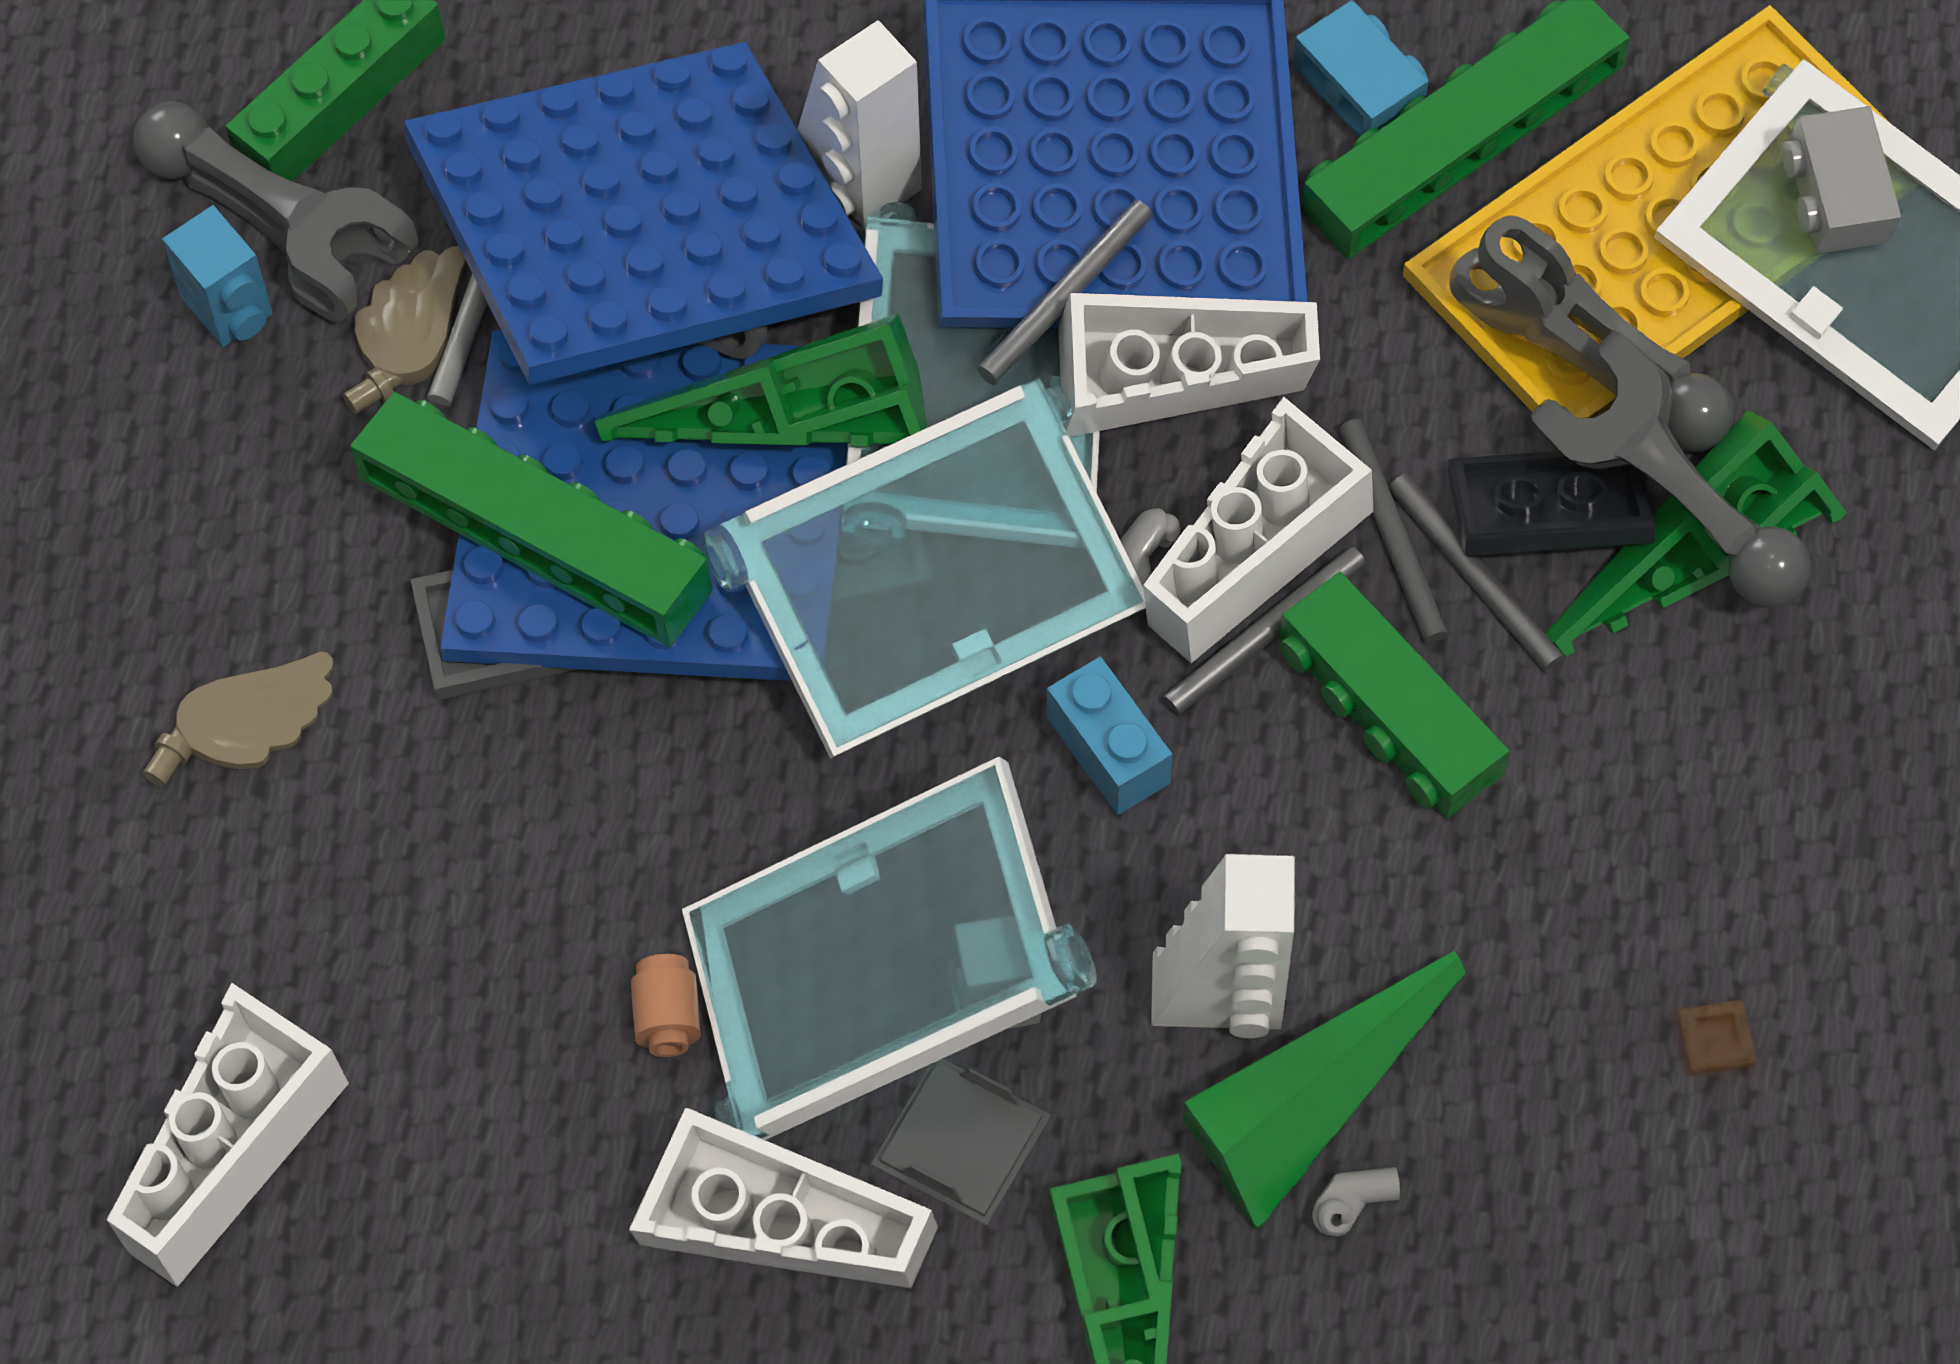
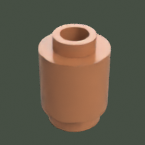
(665, 1005)

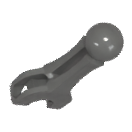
(304, 223)
(1547, 298)
(1765, 563)

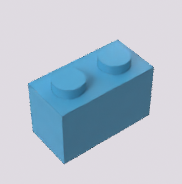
(1358, 68)
(218, 277)
(1109, 735)

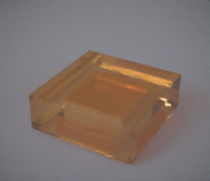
(1716, 1037)

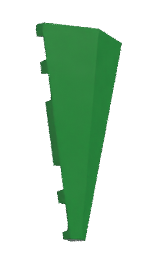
(835, 390)
(1756, 476)
(1286, 1108)
(1120, 1257)

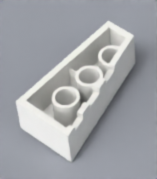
(865, 122)
(1178, 355)
(1259, 531)
(1231, 951)
(224, 1134)
(774, 1208)

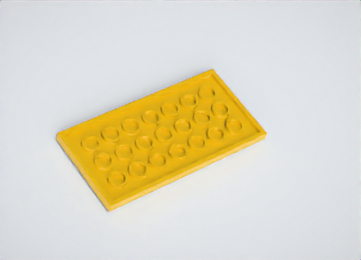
(1609, 200)

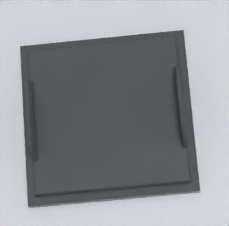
(961, 1139)

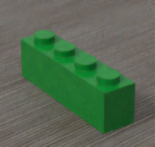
(336, 83)
(1392, 696)

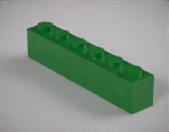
(1463, 124)
(533, 517)

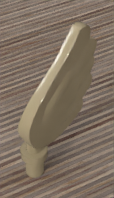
(406, 325)
(244, 717)

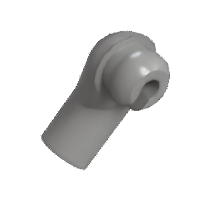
(1146, 533)
(1347, 1195)

